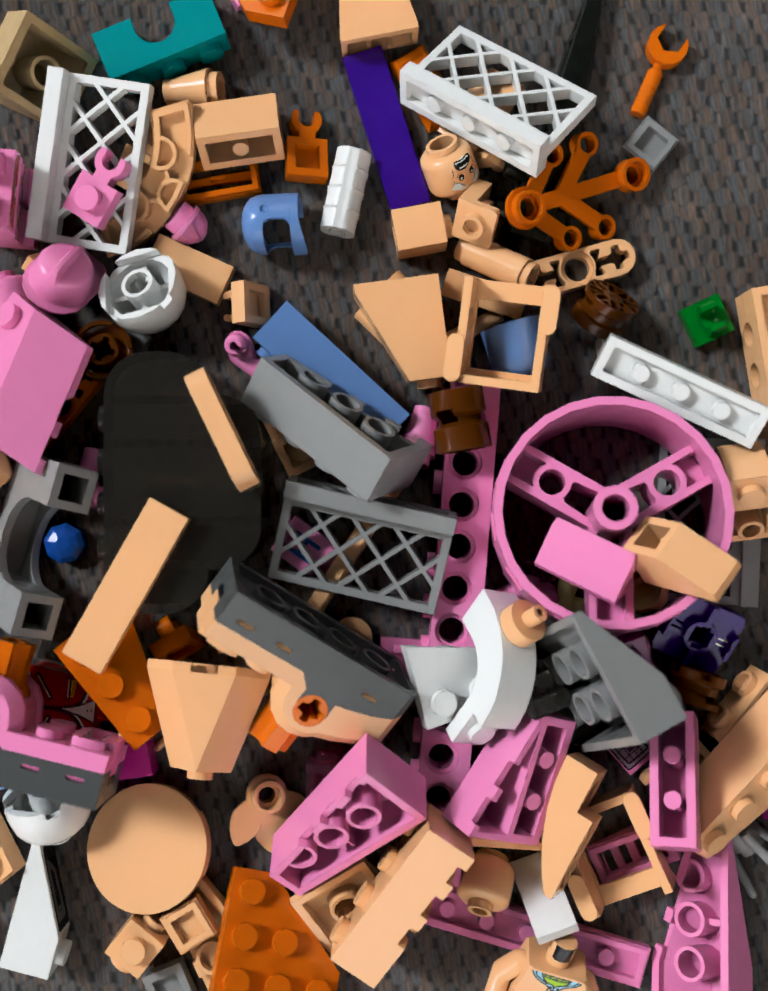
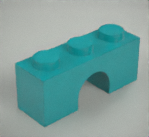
(195, 38)

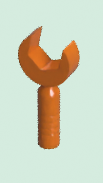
(660, 60)

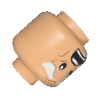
(449, 166)

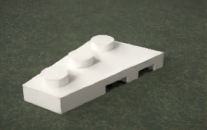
(442, 680)

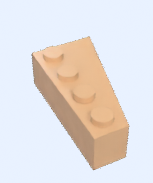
(735, 780)
(400, 897)

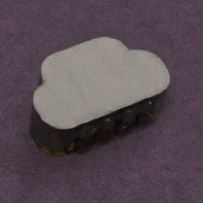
(164, 451)

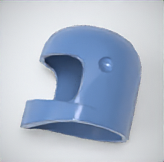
(272, 207)
(512, 345)

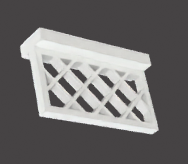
(478, 117)
(57, 147)
(679, 390)

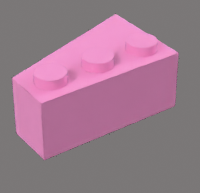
(512, 781)

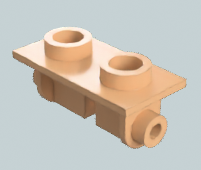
(745, 692)

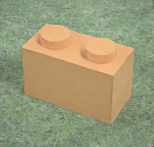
(238, 131)

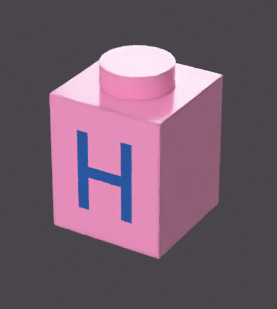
(317, 544)

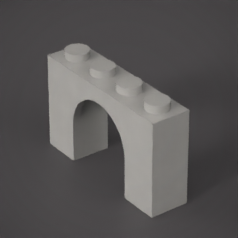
(30, 503)

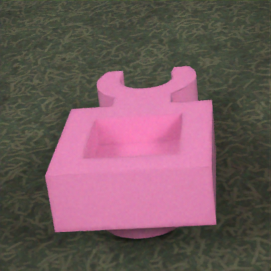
(94, 195)

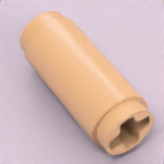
(497, 262)

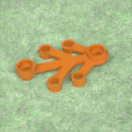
(569, 194)

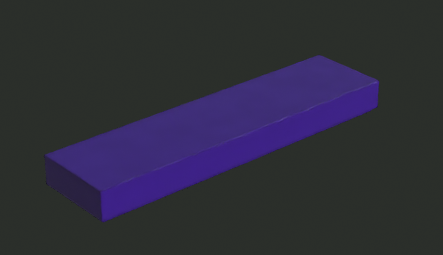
(386, 128)

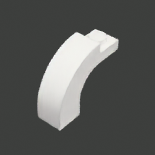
(503, 674)

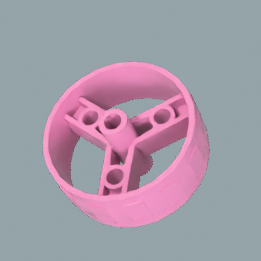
(614, 508)

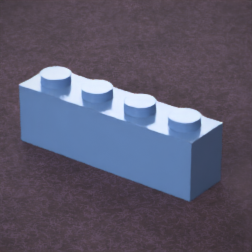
(294, 335)

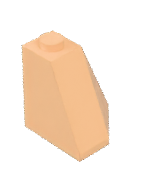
(205, 712)

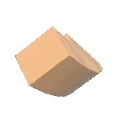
(569, 820)

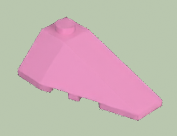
(706, 930)

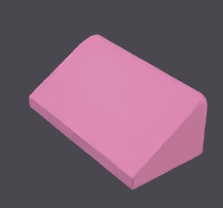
(586, 560)

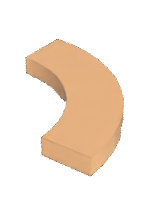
(168, 174)

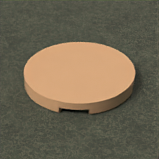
(148, 848)

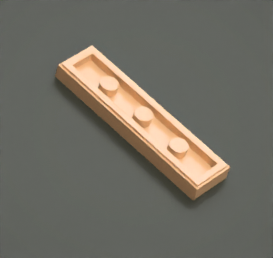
(126, 585)

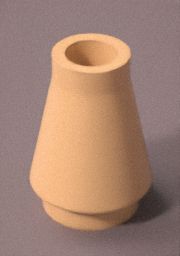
(197, 86)

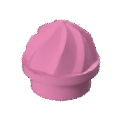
(188, 224)

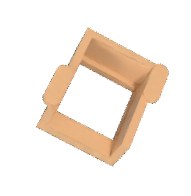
(460, 344)
(583, 884)

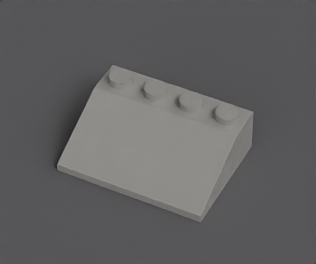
(611, 688)

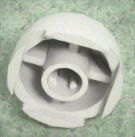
(143, 292)
(42, 820)

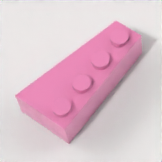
(348, 816)

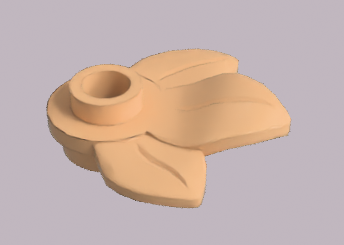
(263, 817)

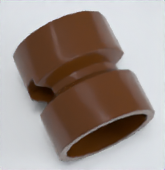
(459, 419)

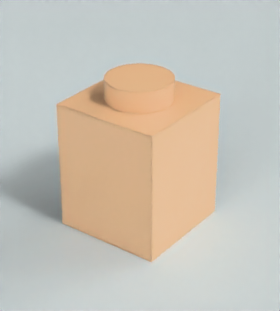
(420, 229)

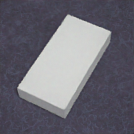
(548, 916)

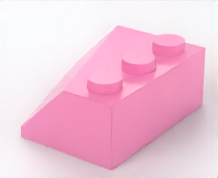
(38, 372)

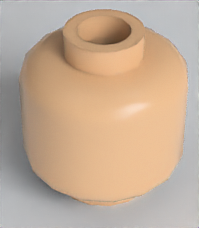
(487, 883)

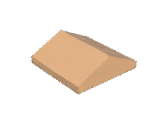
(332, 899)

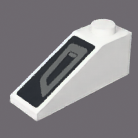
(39, 919)

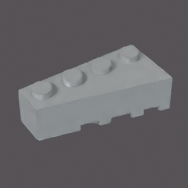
(334, 428)

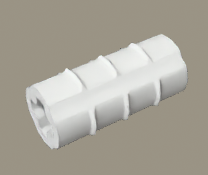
(345, 192)

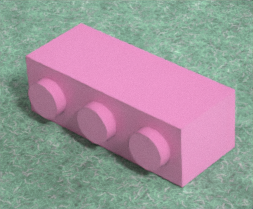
(675, 788)

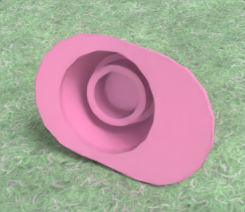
(62, 278)

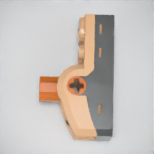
(322, 672)

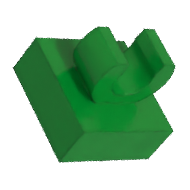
(706, 320)

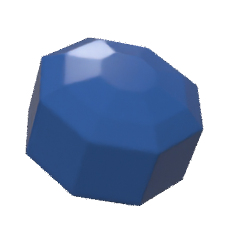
(65, 543)

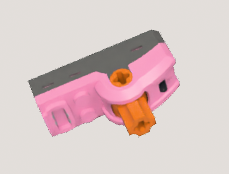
(50, 757)

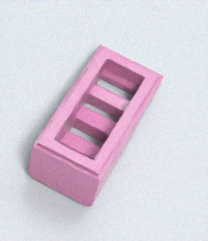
(625, 836)

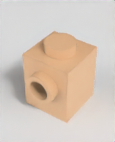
(137, 943)

